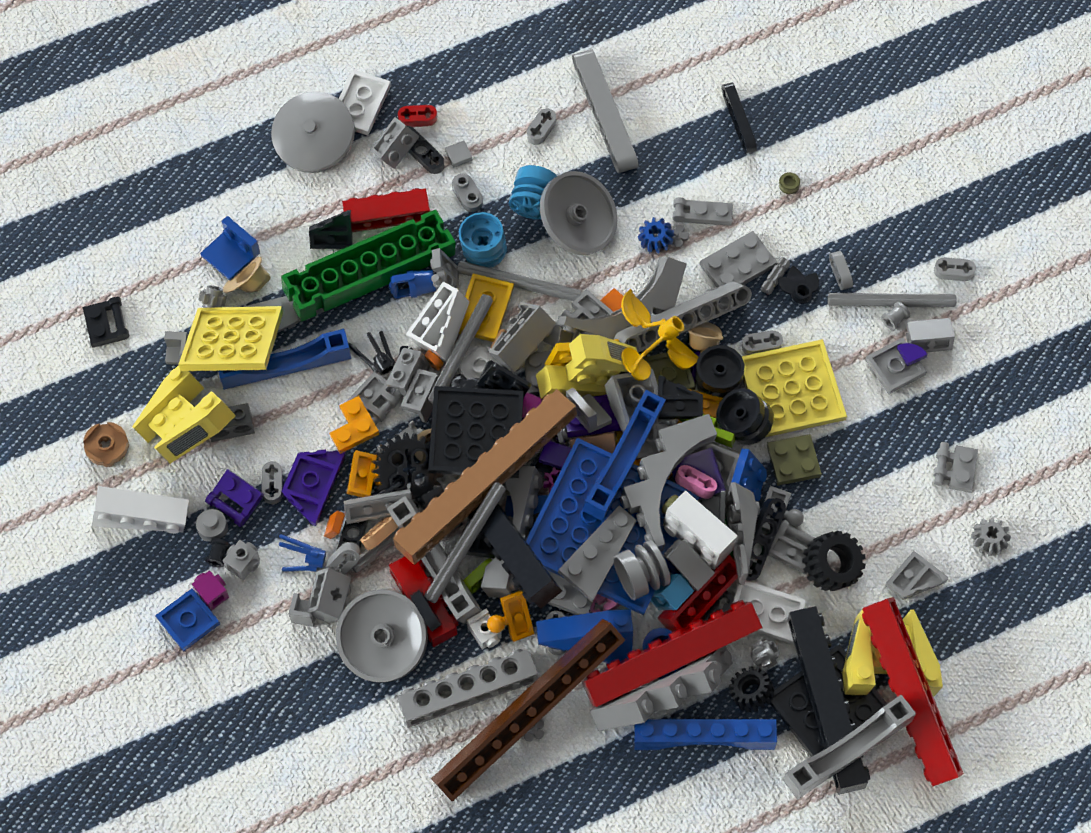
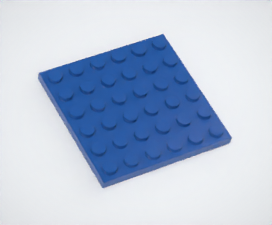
(565, 527)

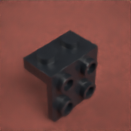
(500, 378)

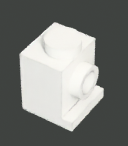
(483, 638)

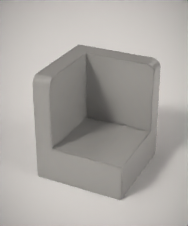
(560, 336)
(175, 345)
(298, 612)

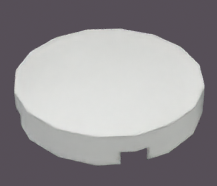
(475, 361)

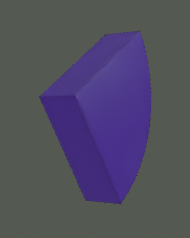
(911, 353)

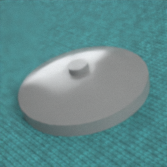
(313, 132)
(578, 213)
(381, 636)

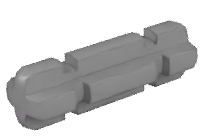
(772, 279)

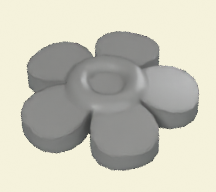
(679, 235)
(535, 732)

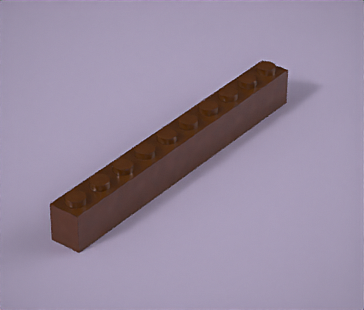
(528, 709)

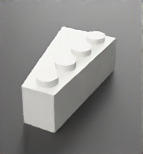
(139, 511)

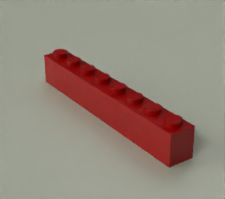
(671, 653)
(908, 680)

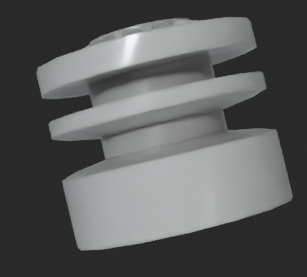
(640, 570)

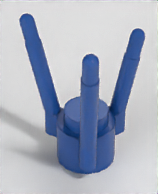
(314, 555)

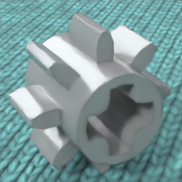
(212, 297)
(765, 653)

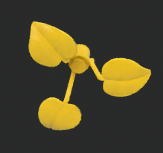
(678, 352)

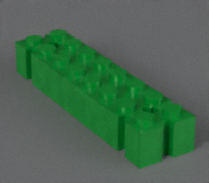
(366, 265)

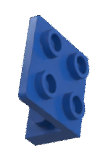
(231, 250)

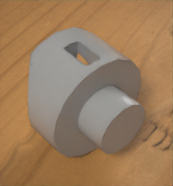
(211, 525)

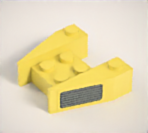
(591, 367)
(178, 421)
(863, 658)

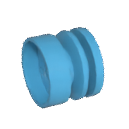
(528, 190)
(483, 239)

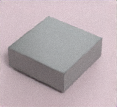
(458, 154)

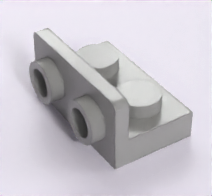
(394, 143)
(406, 368)

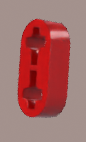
(417, 115)

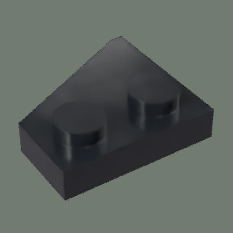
(679, 401)

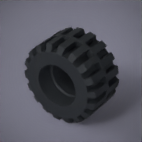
(848, 553)

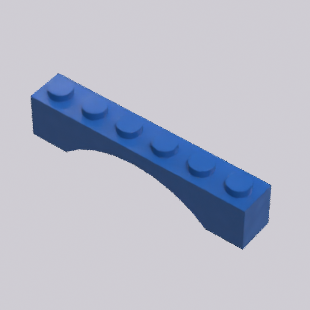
(322, 351)
(624, 455)
(741, 733)

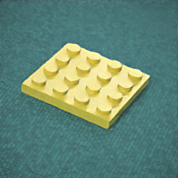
(231, 338)
(796, 385)

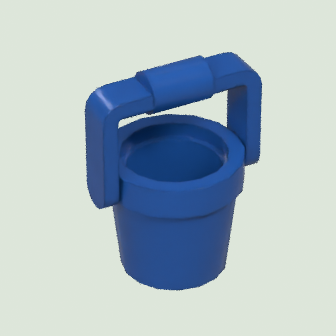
(419, 284)

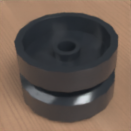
(719, 371)
(745, 416)

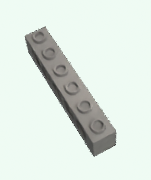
(460, 698)

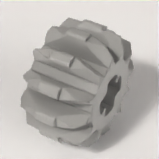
(993, 529)

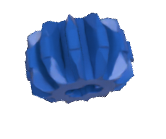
(647, 235)

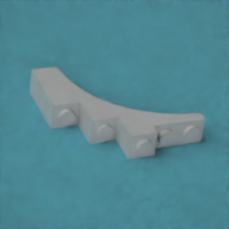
(657, 296)
(675, 444)
(668, 693)

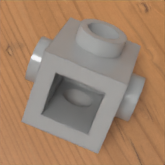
(242, 559)

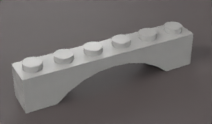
(524, 496)
(456, 592)
(867, 736)

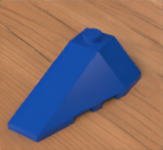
(566, 631)

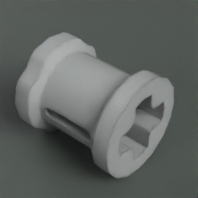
(895, 316)

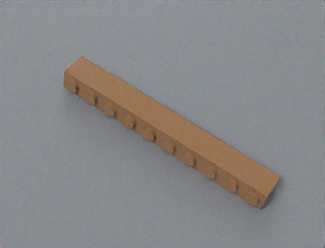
(496, 465)

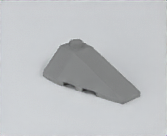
(624, 395)
(741, 518)

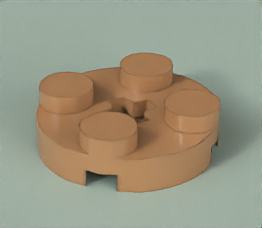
(110, 455)

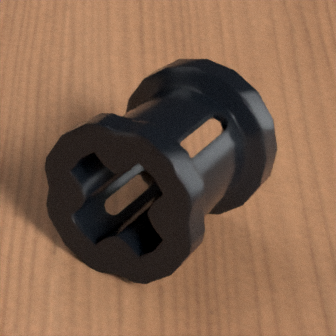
(217, 552)

